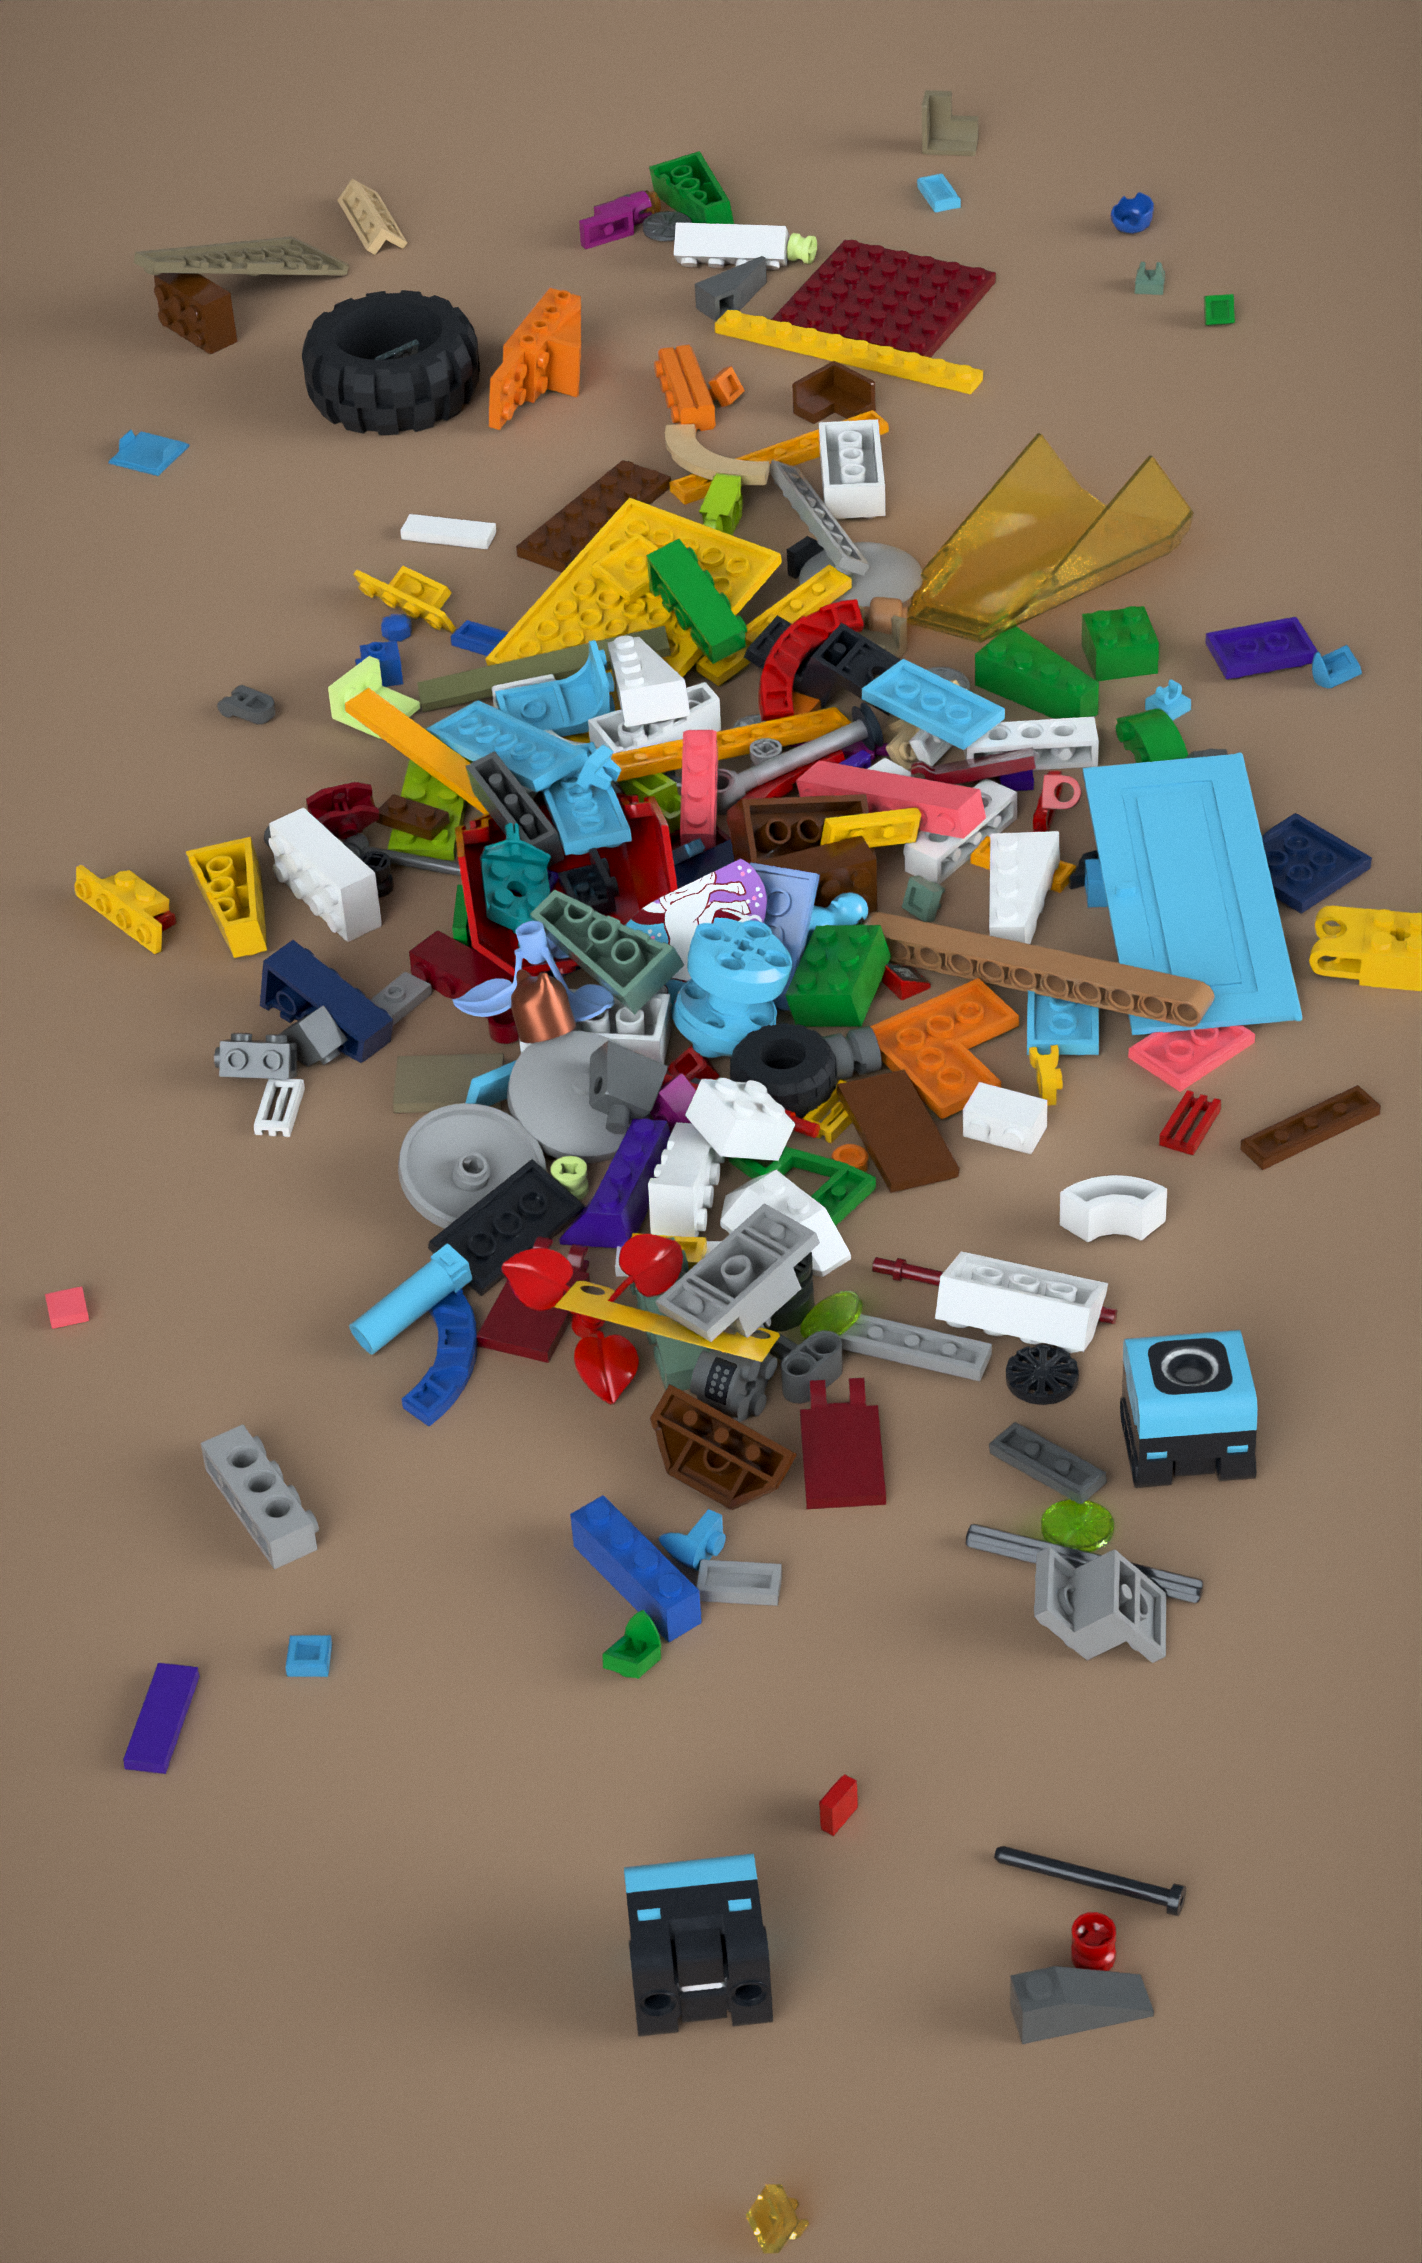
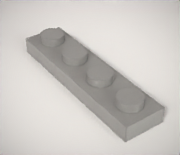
(917, 1347)

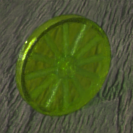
(833, 1314)
(1077, 1525)

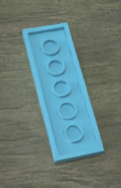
(527, 751)
(585, 816)

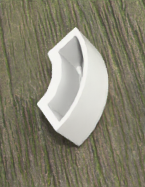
(1113, 1207)

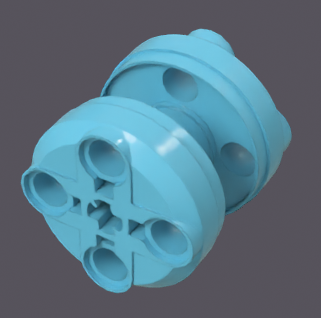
(732, 986)

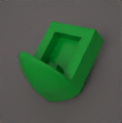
(636, 1650)

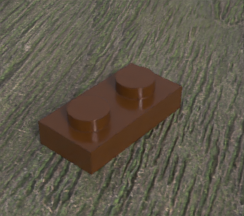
(413, 817)

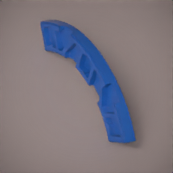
(453, 1362)

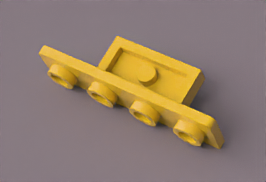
(413, 593)
(126, 903)

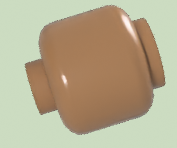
(881, 611)

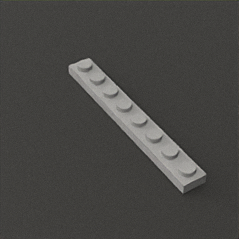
(818, 519)

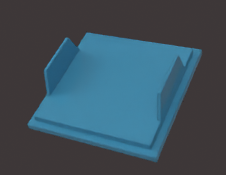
(147, 452)

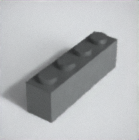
(510, 803)

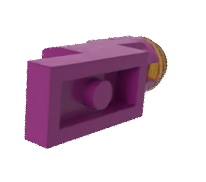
(617, 218)

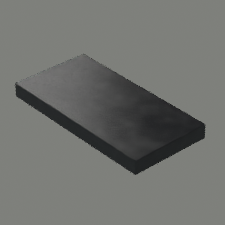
(508, 1223)

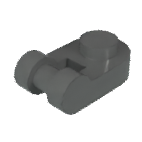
(248, 705)

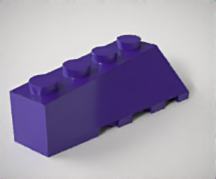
(623, 1193)

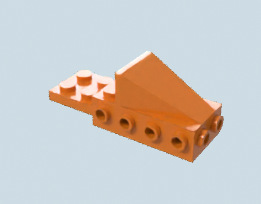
(539, 356)

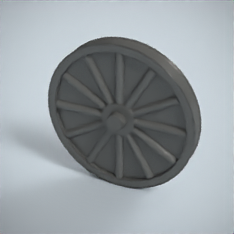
(662, 225)

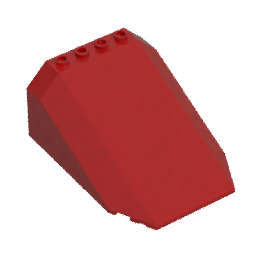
(640, 866)

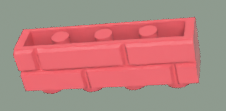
(699, 787)

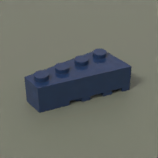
(301, 983)

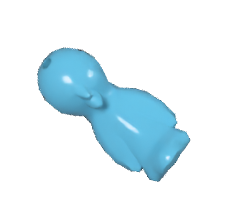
(843, 910)

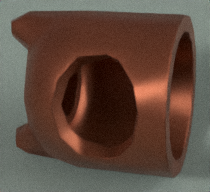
(540, 1008)

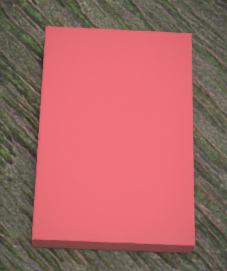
(1189, 1054)

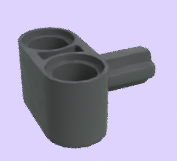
(813, 1359)

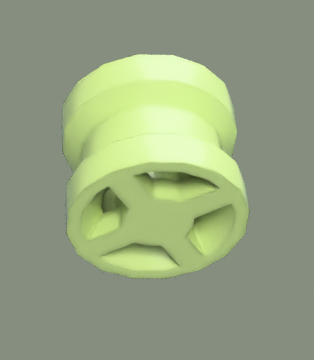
(801, 248)
(572, 1175)

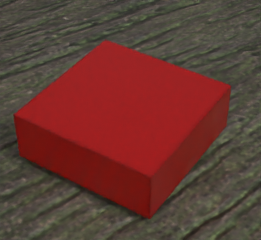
(838, 1804)

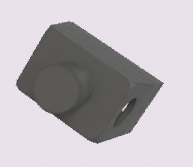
(623, 1085)

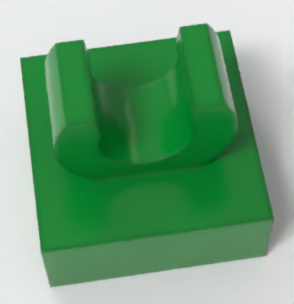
(1219, 309)

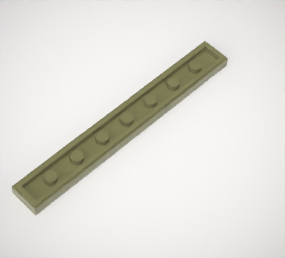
(561, 663)

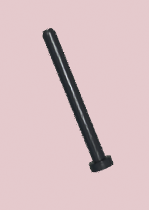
(1171, 1898)

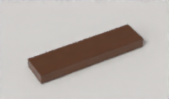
(1310, 1127)

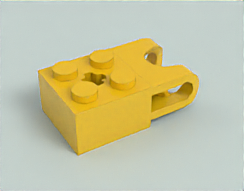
(1370, 946)

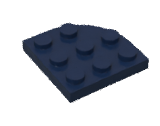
(1309, 862)

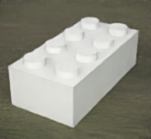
(852, 469)
(325, 874)
(643, 1033)

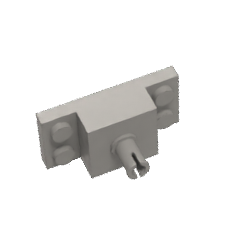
(742, 1277)

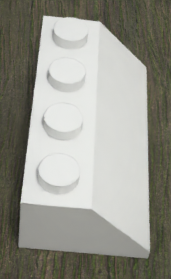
(730, 244)
(1020, 1301)

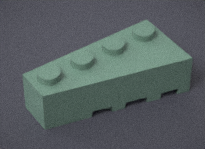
(614, 955)
(673, 1357)

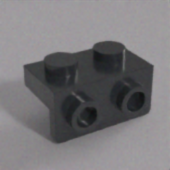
(591, 884)

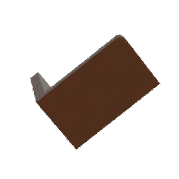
(831, 391)

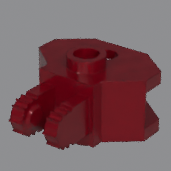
(344, 808)

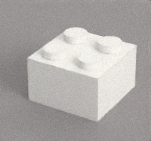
(740, 1119)

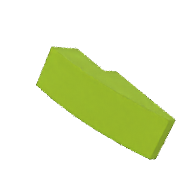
(663, 790)

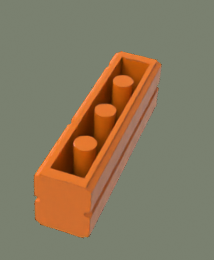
(685, 387)

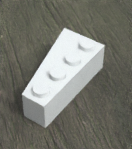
(645, 683)

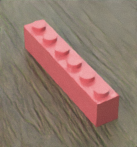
(944, 806)

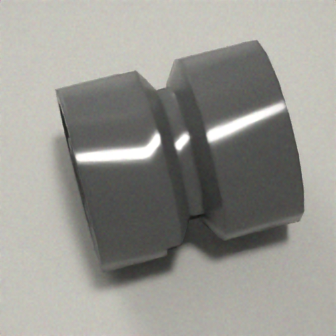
(855, 1052)

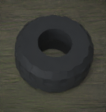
(790, 1063)

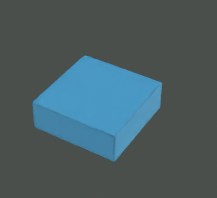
(308, 1656)

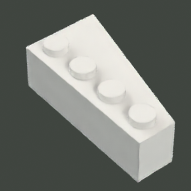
(612, 732)
(1019, 881)
(683, 1184)

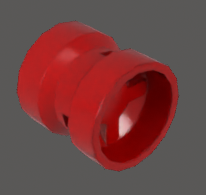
(1093, 1942)

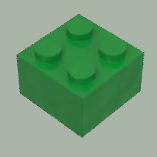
(1120, 643)

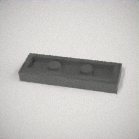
(1048, 1463)

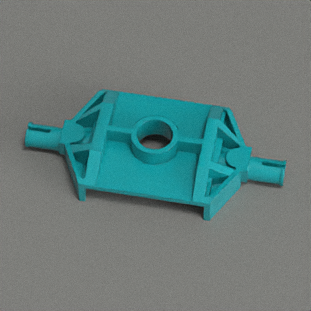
(516, 867)

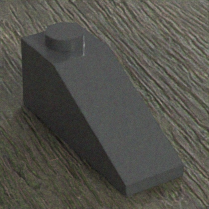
(1074, 2000)

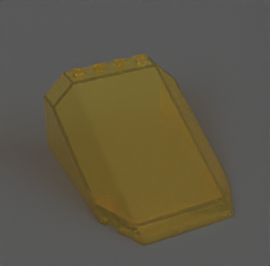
(1043, 544)

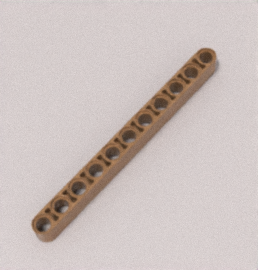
(1044, 971)

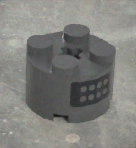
(732, 1383)

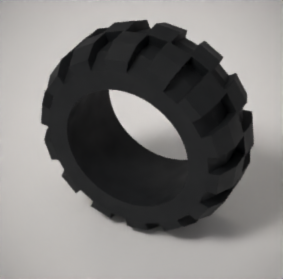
(397, 392)

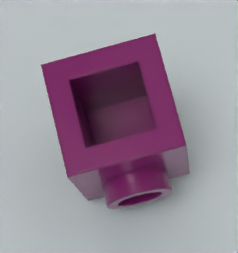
(673, 1101)

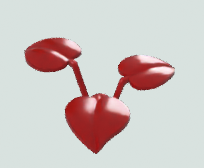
(602, 1362)

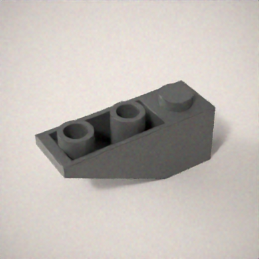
(730, 288)

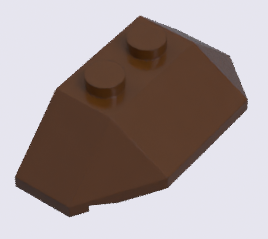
(716, 1451)

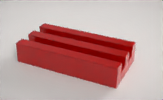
(1198, 1104)

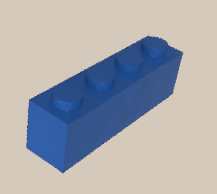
(636, 1568)

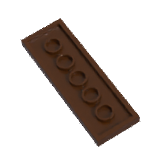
(575, 525)

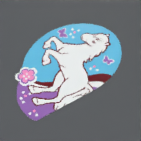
(721, 896)

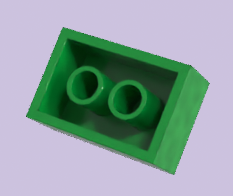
(838, 976)

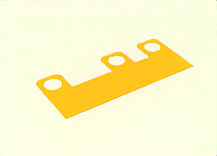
(598, 1307)

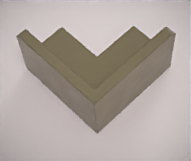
(944, 132)

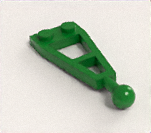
(838, 1195)

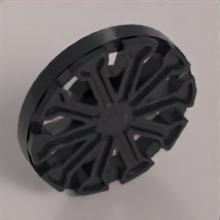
(1042, 1374)

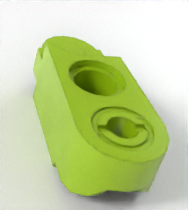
(723, 503)

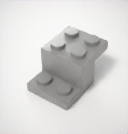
(1100, 1605)

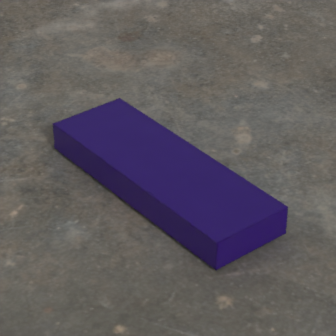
(161, 1718)

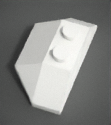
(793, 1202)

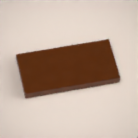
(897, 1131)

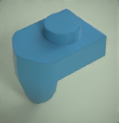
(1335, 667)
(700, 1544)

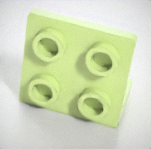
(364, 676)

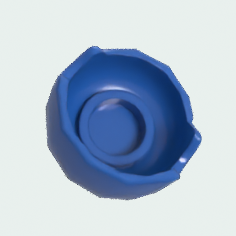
(1133, 214)

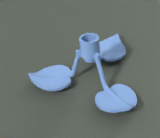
(495, 994)

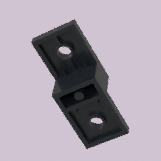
(841, 661)

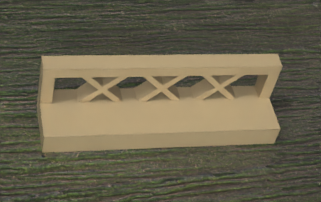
(370, 217)

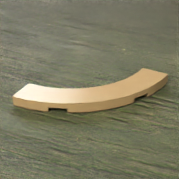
(698, 460)

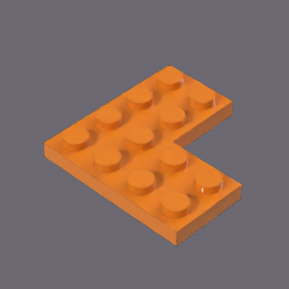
(935, 1041)

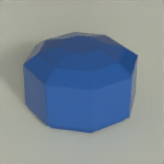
(396, 627)

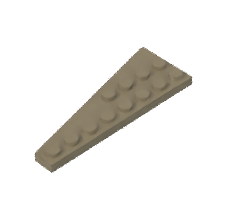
(251, 258)

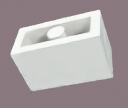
(1005, 1118)

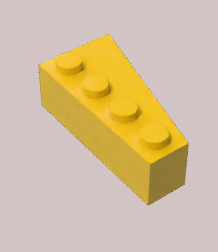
(233, 891)

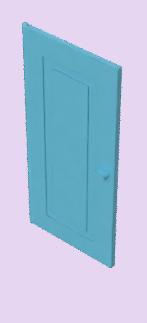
(1192, 885)

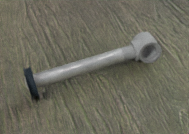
(732, 786)

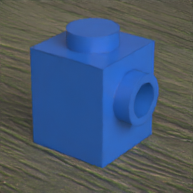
(388, 658)

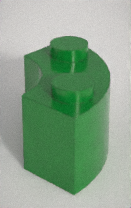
(1151, 736)

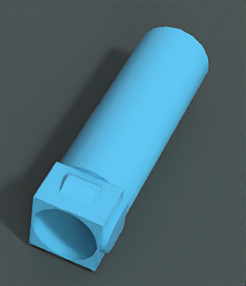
(411, 1299)

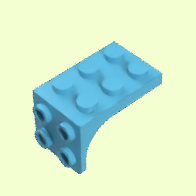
(564, 703)

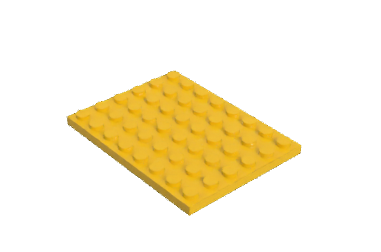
(586, 609)

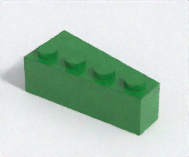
(692, 189)
(695, 601)
(1035, 677)

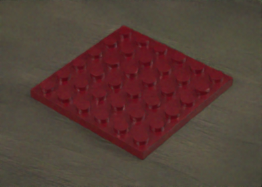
(887, 297)

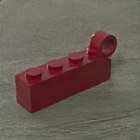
(456, 970)

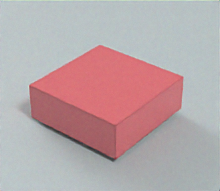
(67, 1307)

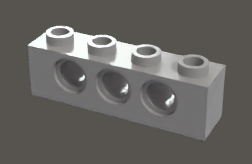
(260, 1496)

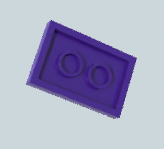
(1261, 647)

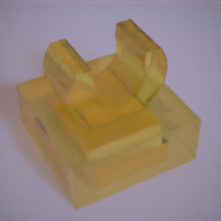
(775, 2219)

